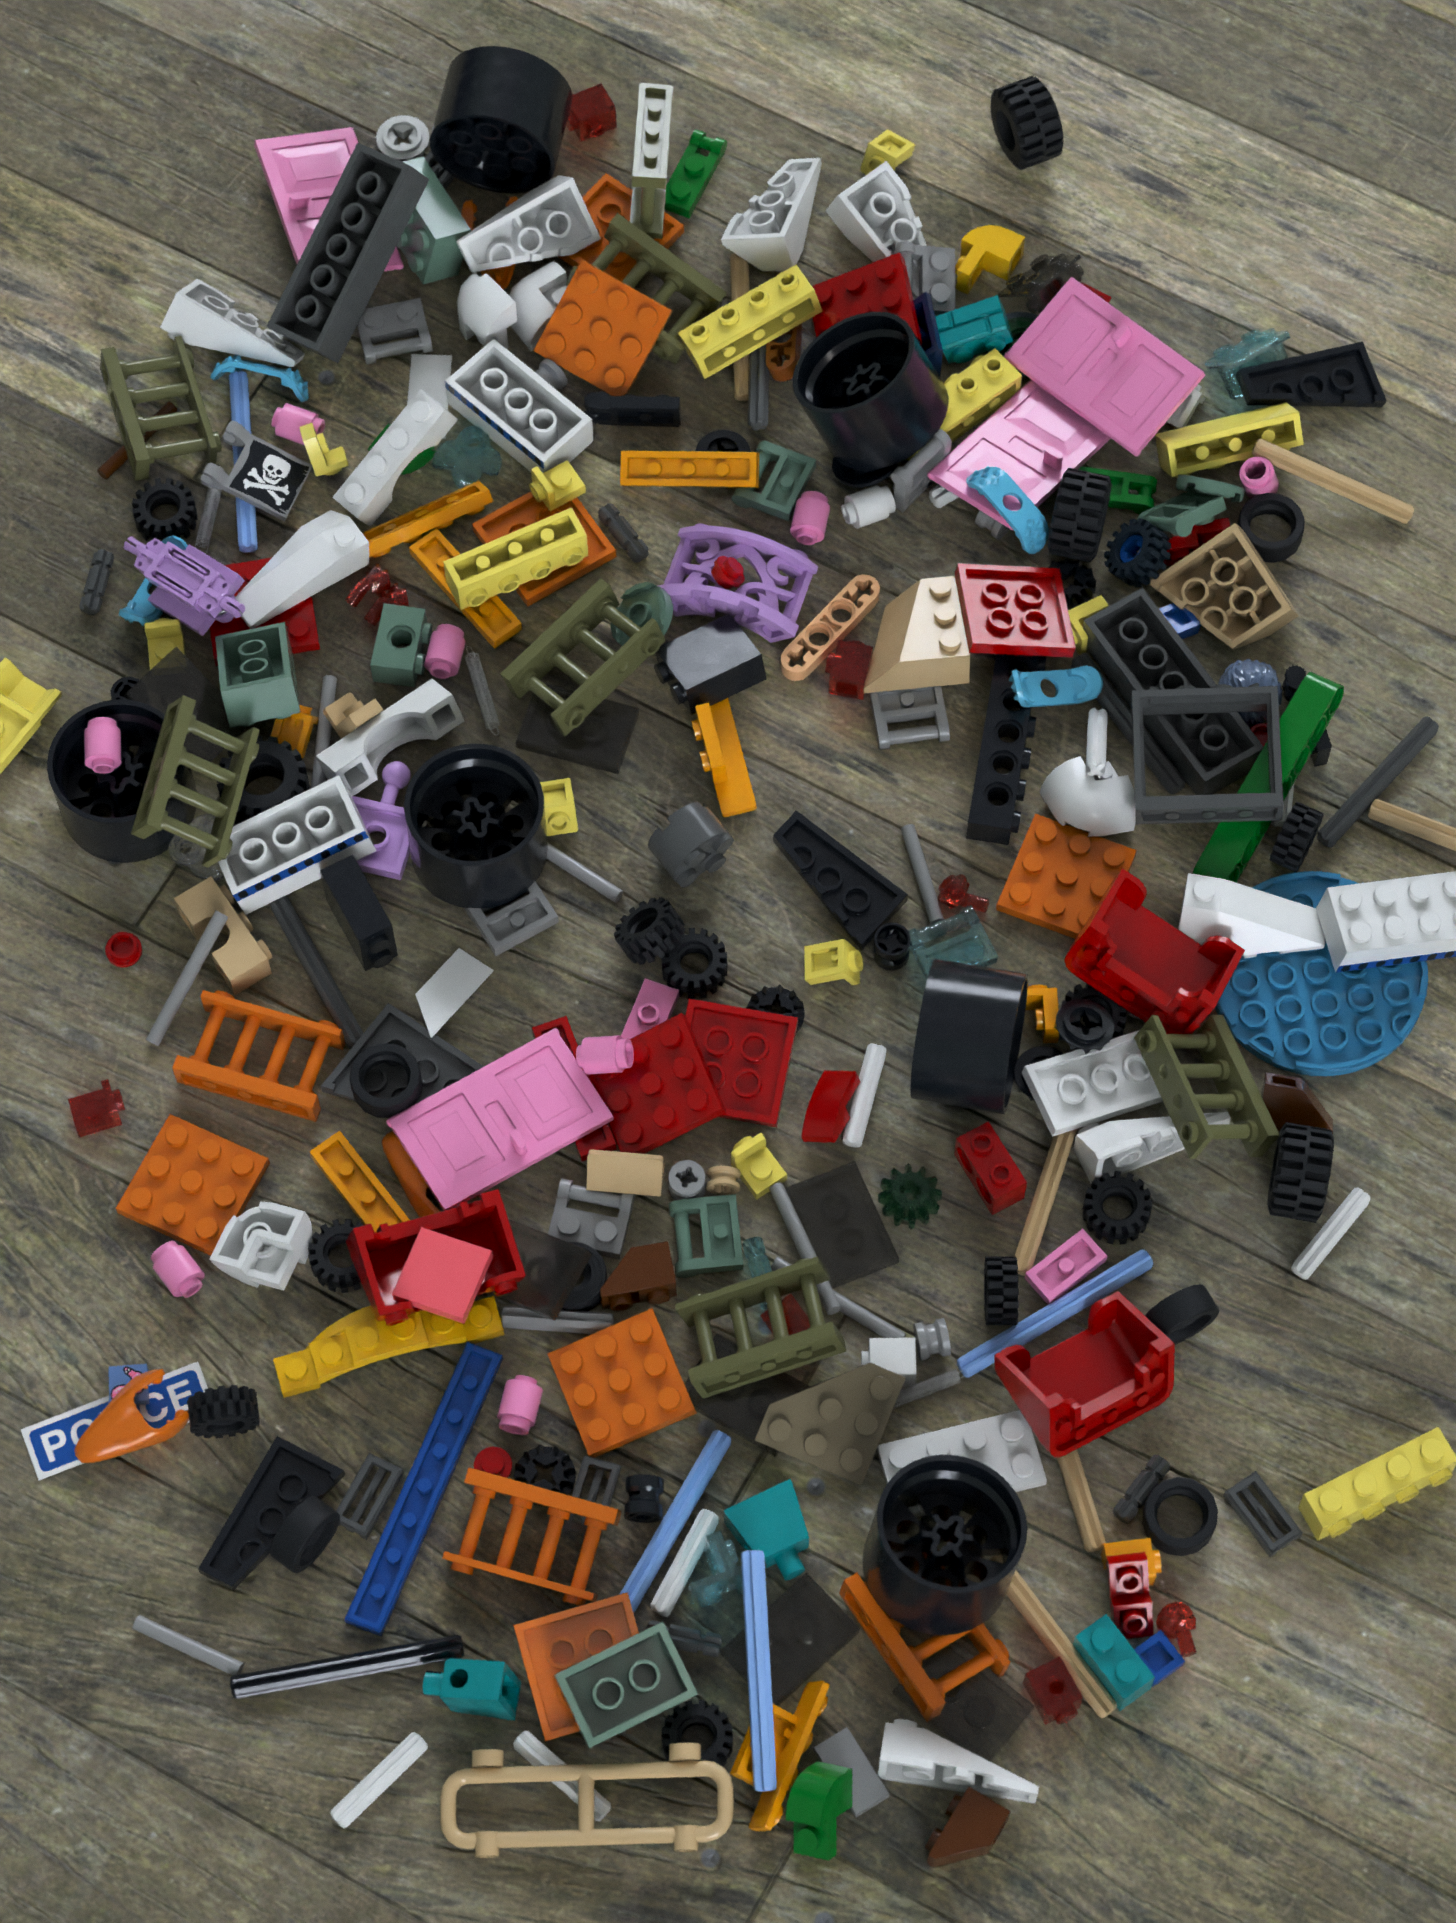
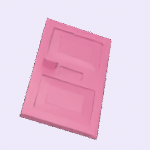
(302, 178)
(1104, 366)
(1029, 439)
(500, 1120)

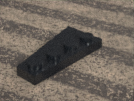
(1320, 378)
(842, 881)
(276, 1489)

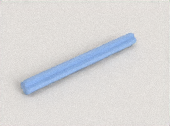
(241, 413)
(1056, 1312)
(676, 1517)
(758, 1671)

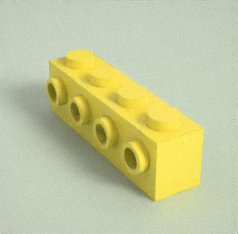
(750, 321)
(978, 393)
(1227, 439)
(516, 559)
(1377, 1484)

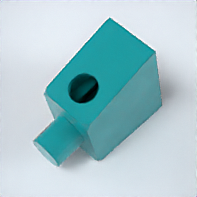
(773, 1525)
(476, 1687)

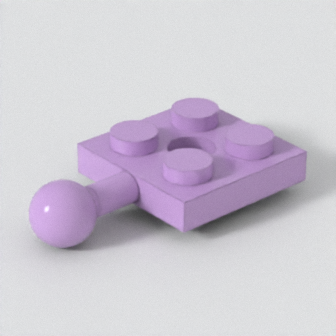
(389, 819)

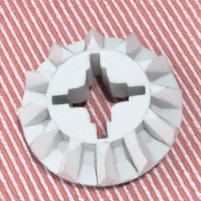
(403, 127)

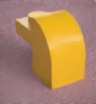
(988, 249)

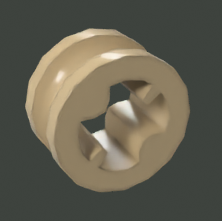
(723, 1180)

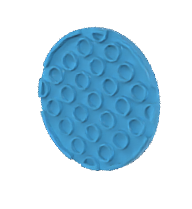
(1309, 1017)

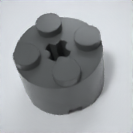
(691, 843)

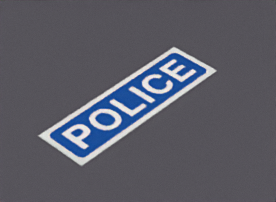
(54, 1439)

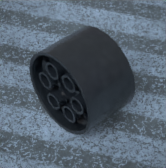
(501, 119)
(870, 390)
(69, 778)
(488, 872)
(969, 1036)
(915, 1587)

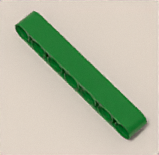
(1300, 731)

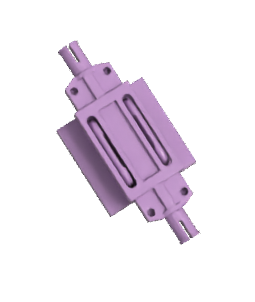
(188, 583)

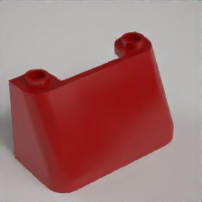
(1149, 962)
(383, 1253)
(1092, 1378)

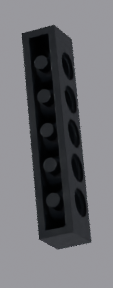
(986, 820)

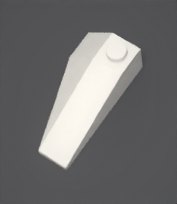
(878, 215)
(777, 222)
(534, 227)
(209, 321)
(305, 565)
(1247, 917)
(1130, 1143)
(929, 1760)

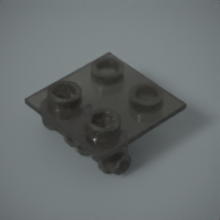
(1043, 280)

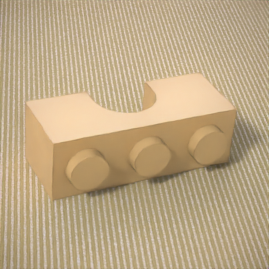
(241, 959)

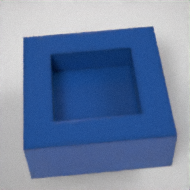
(1182, 621)
(1160, 1656)

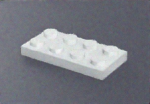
(1091, 1086)
(997, 1441)

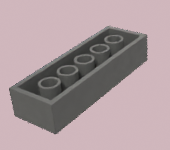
(348, 252)
(1144, 651)

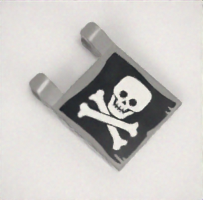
(261, 474)

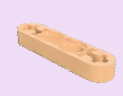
(831, 628)

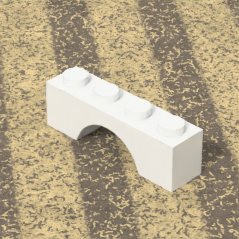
(372, 482)
(421, 714)

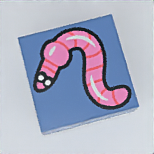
(121, 1375)

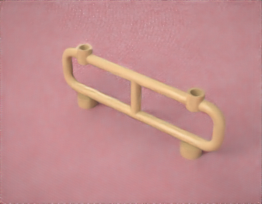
(489, 1768)

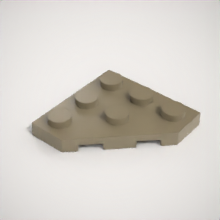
(835, 1420)

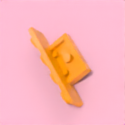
(724, 757)
(792, 1739)

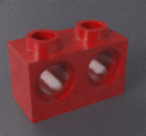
(990, 1168)

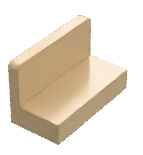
(625, 1172)

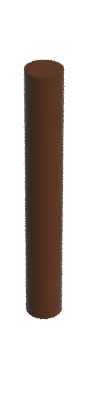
(120, 455)

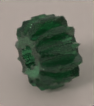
(922, 1190)

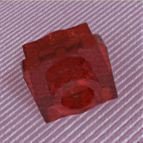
(97, 1110)

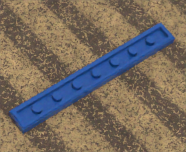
(423, 1489)

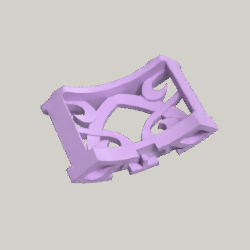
(762, 616)

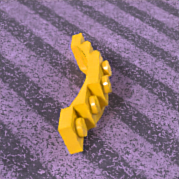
(363, 1340)

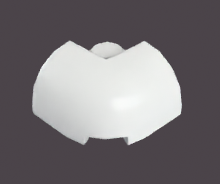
(536, 301)
(485, 310)
(1090, 803)
(264, 1245)

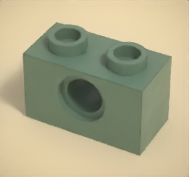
(399, 626)

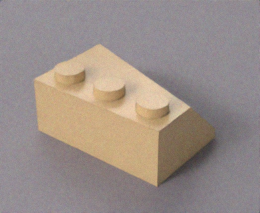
(1228, 589)
(921, 640)

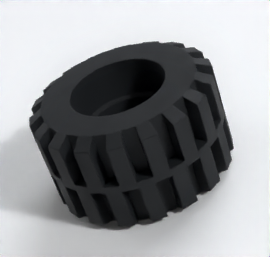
(1026, 122)
(1079, 515)
(273, 761)
(1300, 1172)

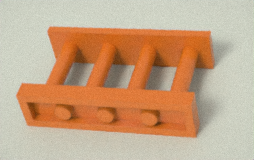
(265, 1089)
(522, 1498)
(907, 1660)

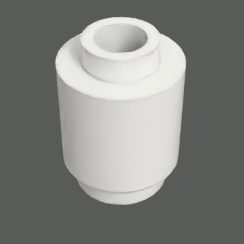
(868, 506)

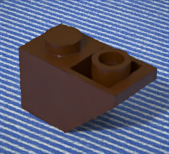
(1293, 1102)
(640, 1277)
(969, 1832)

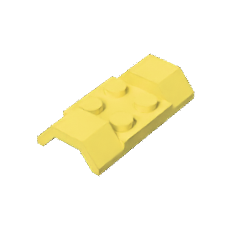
(21, 710)

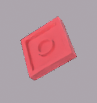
(442, 1275)

